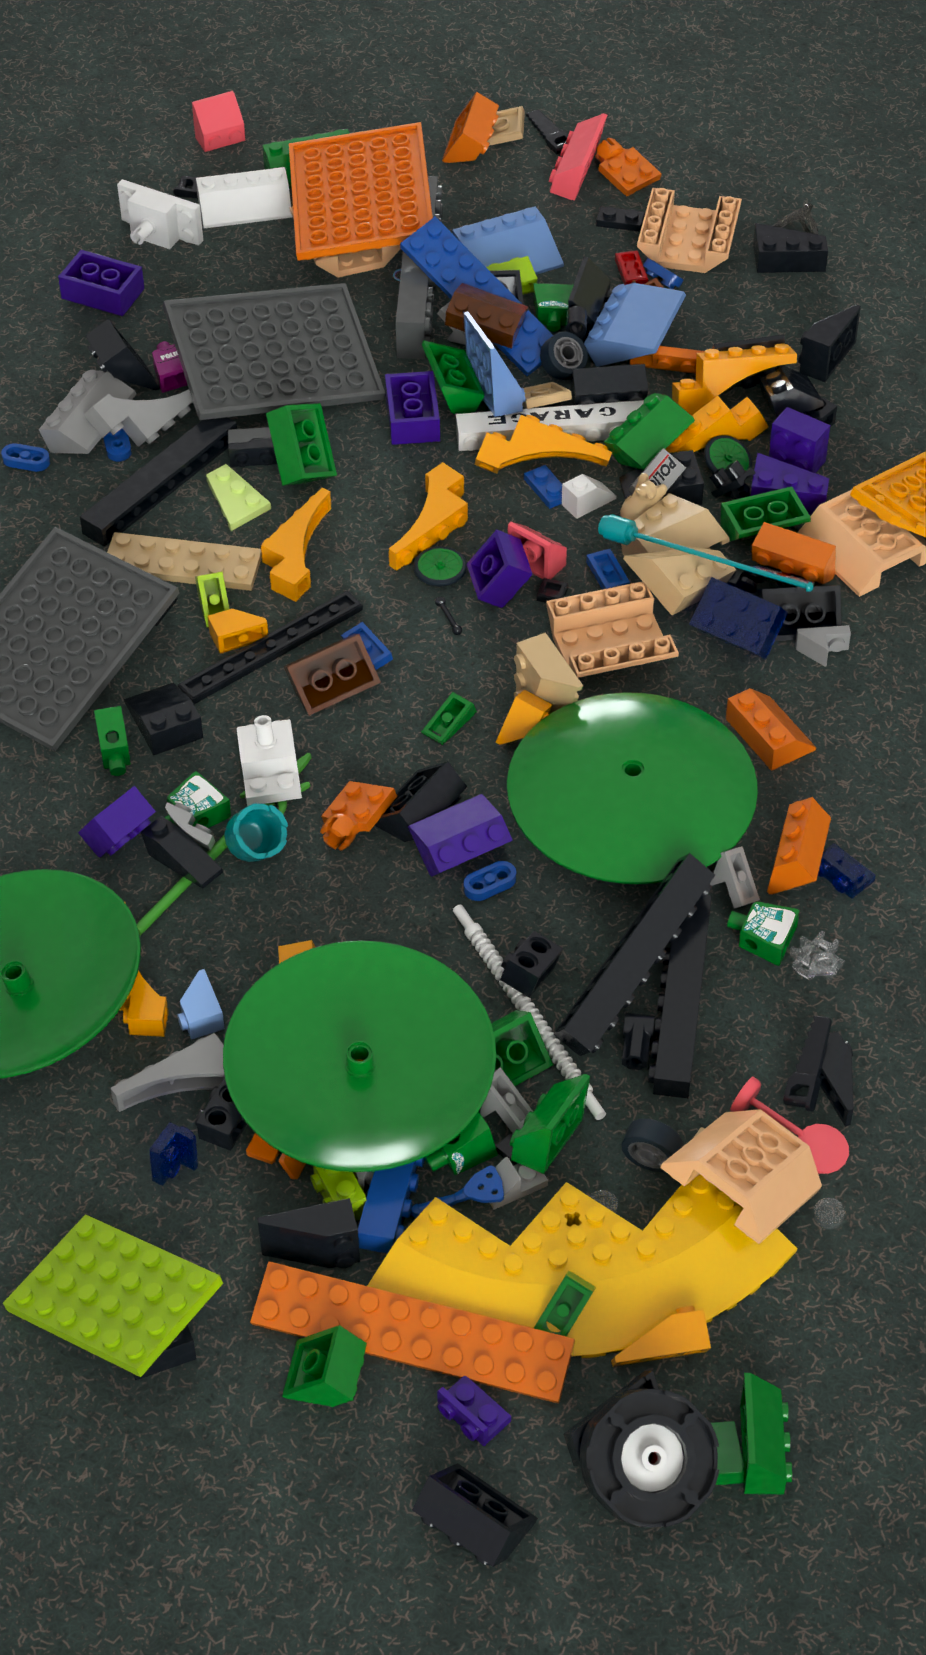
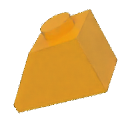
(235, 629)
(523, 716)

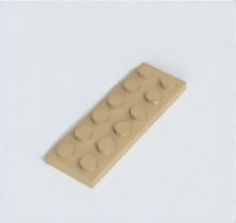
(184, 559)

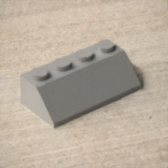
(67, 426)

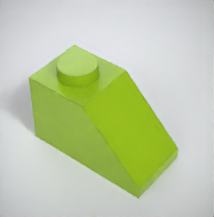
(212, 594)

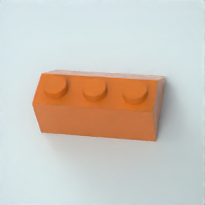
(472, 130)
(794, 553)
(767, 728)
(800, 846)

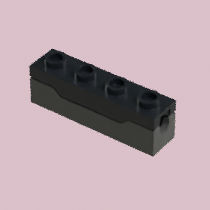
(251, 447)

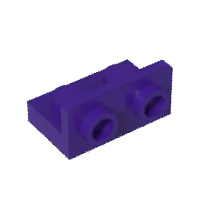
(473, 1410)

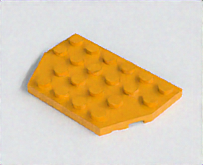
(898, 495)

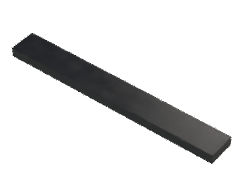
(270, 647)

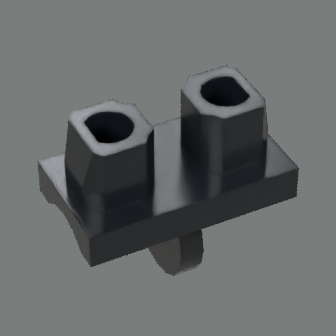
(732, 480)

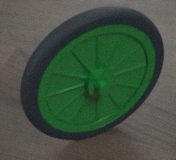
(724, 450)
(440, 566)

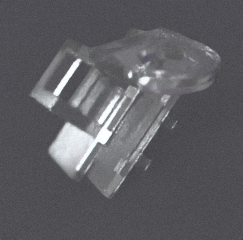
(821, 962)

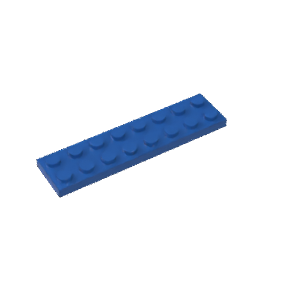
(451, 263)

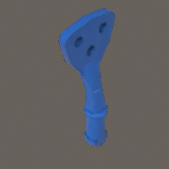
(471, 1191)

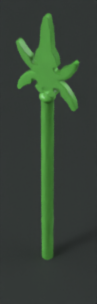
(216, 850)

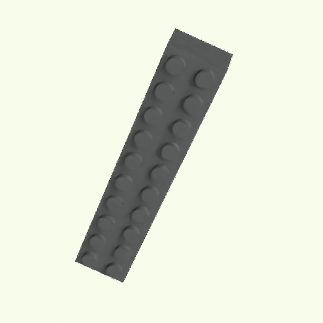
(416, 296)

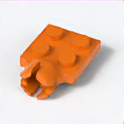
(625, 167)
(354, 811)

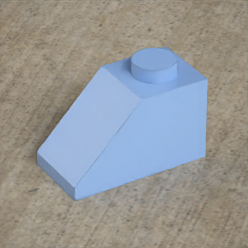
(200, 1008)

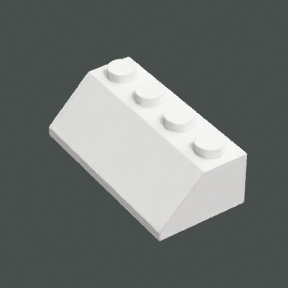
(244, 197)

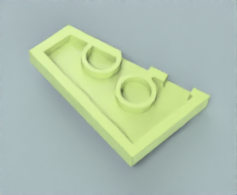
(236, 497)

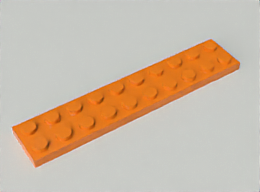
(416, 1331)

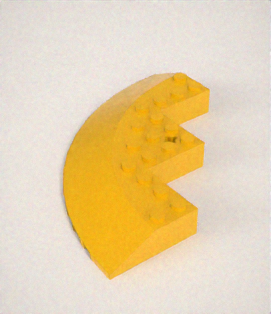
(640, 1277)

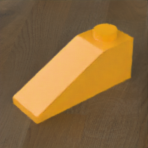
(674, 1337)

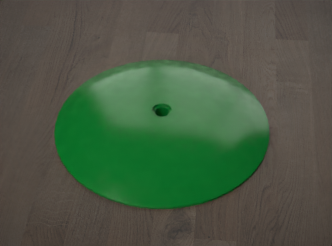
(631, 786)
(63, 965)
(320, 1011)

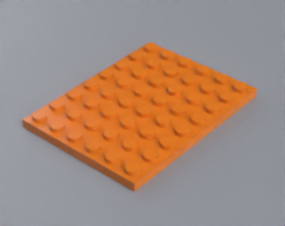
(359, 190)

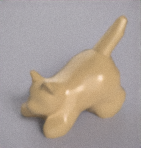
(643, 498)

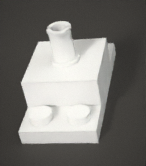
(159, 216)
(268, 761)

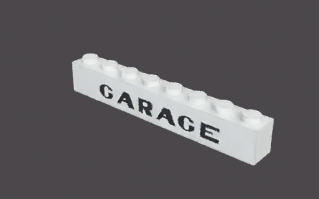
(588, 420)

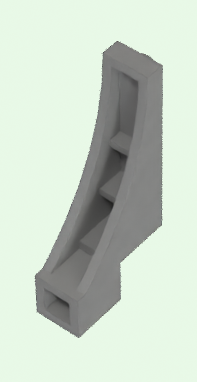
(138, 417)
(184, 1070)

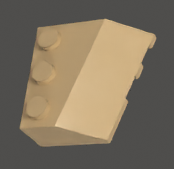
(678, 523)
(677, 576)
(545, 672)

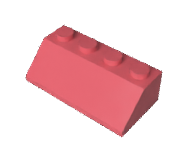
(576, 157)

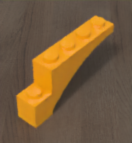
(722, 369)
(716, 419)
(535, 441)
(440, 516)
(288, 545)
(145, 1010)

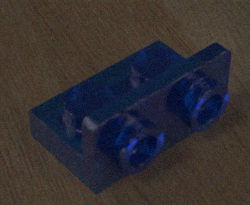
(844, 871)
(170, 1150)

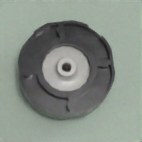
(681, 1465)

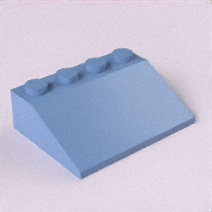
(511, 237)
(632, 322)
(500, 387)

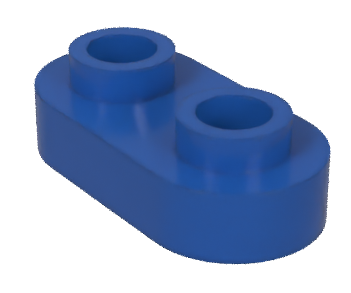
(655, 270)
(117, 446)
(25, 457)
(488, 880)

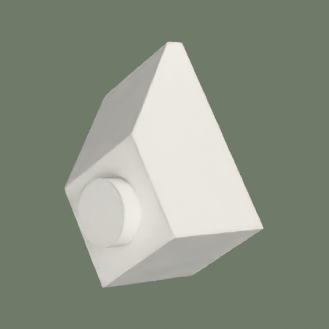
(585, 495)

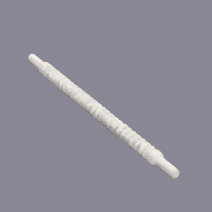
(523, 1003)

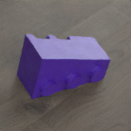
(776, 474)

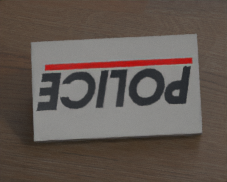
(661, 470)

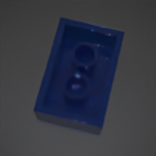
(738, 618)

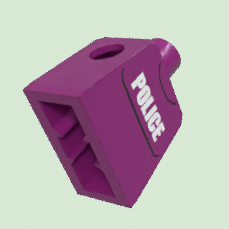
(168, 367)

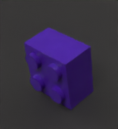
(799, 440)
(499, 569)
(117, 823)

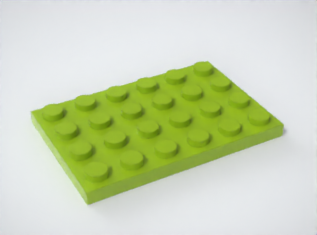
(113, 1294)

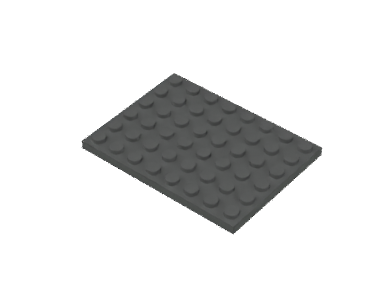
(272, 350)
(68, 632)

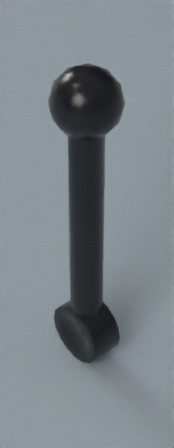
(440, 602)

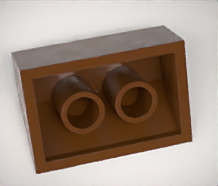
(495, 315)
(332, 674)

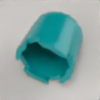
(256, 832)

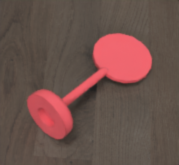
(825, 1142)

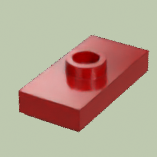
(631, 267)

